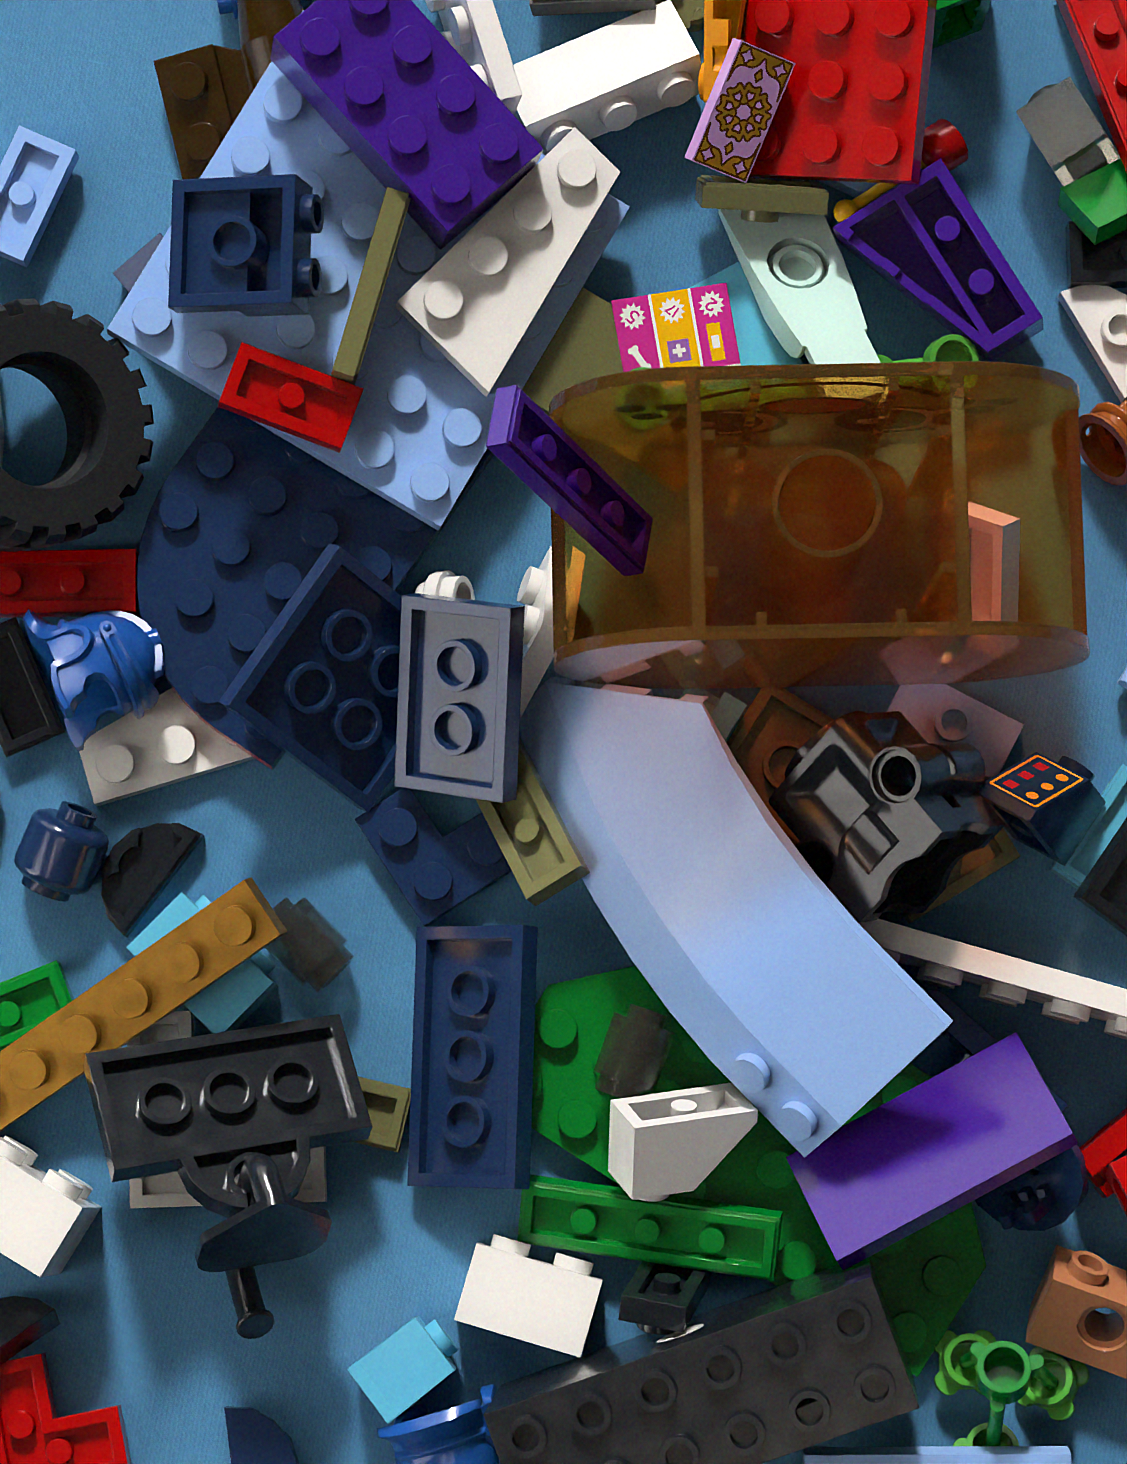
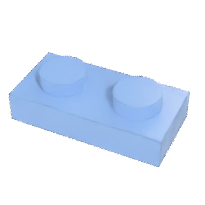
(30, 188)

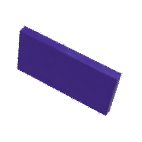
(931, 1151)

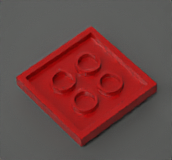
(855, 88)

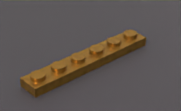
(135, 997)

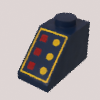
(1045, 803)

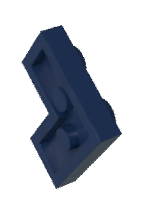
(429, 868)

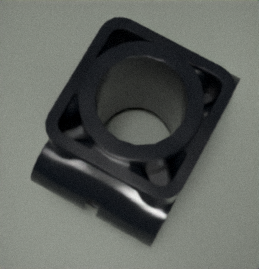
(884, 811)

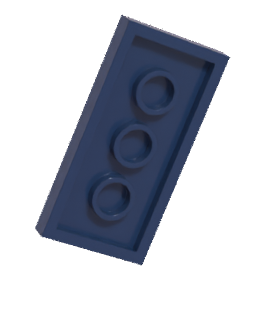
(473, 1057)

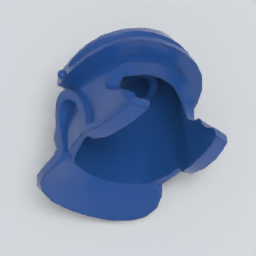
(98, 666)
(443, 1437)

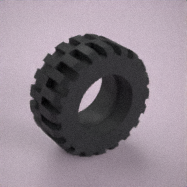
(101, 421)

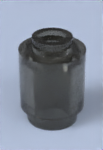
(312, 947)
(633, 1053)

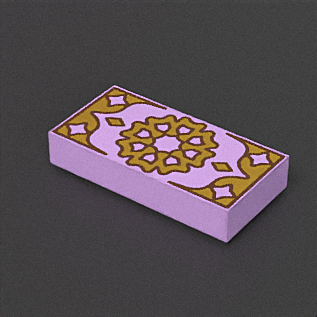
(739, 110)

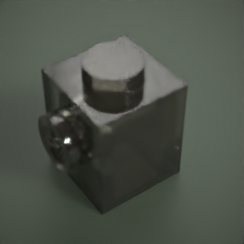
(1067, 131)

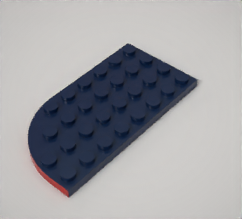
(236, 541)

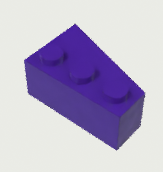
(944, 261)

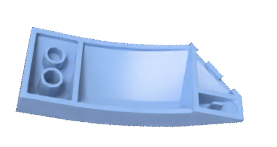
(724, 907)

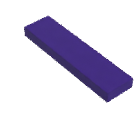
(569, 480)

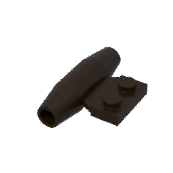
(212, 83)

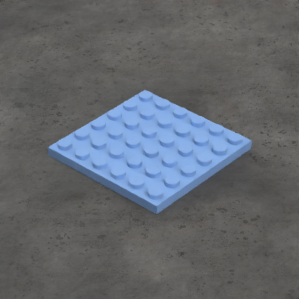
(418, 415)

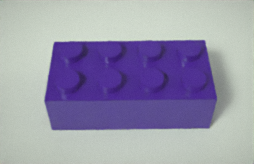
(407, 108)

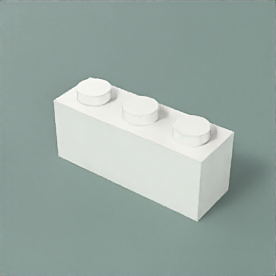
(608, 77)

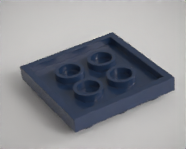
(330, 678)

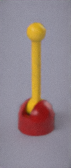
(939, 141)

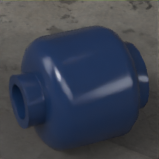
(61, 851)

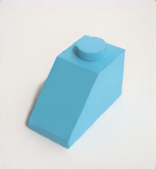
(405, 1366)

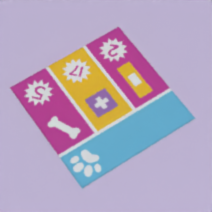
(677, 329)

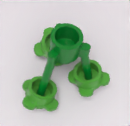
(1004, 1376)

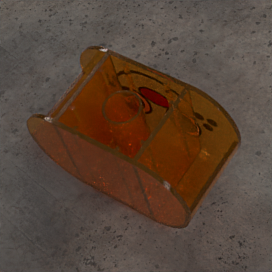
(823, 525)

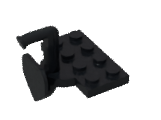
(227, 1109)

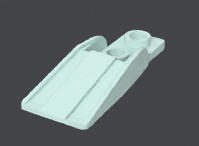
(802, 286)

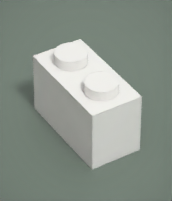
(529, 1296)

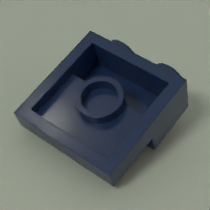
(244, 245)

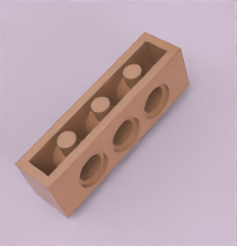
(1065, 1315)

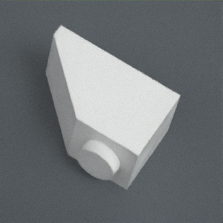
(674, 1138)

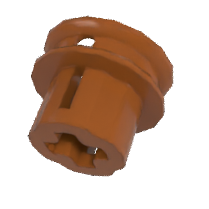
(1106, 443)

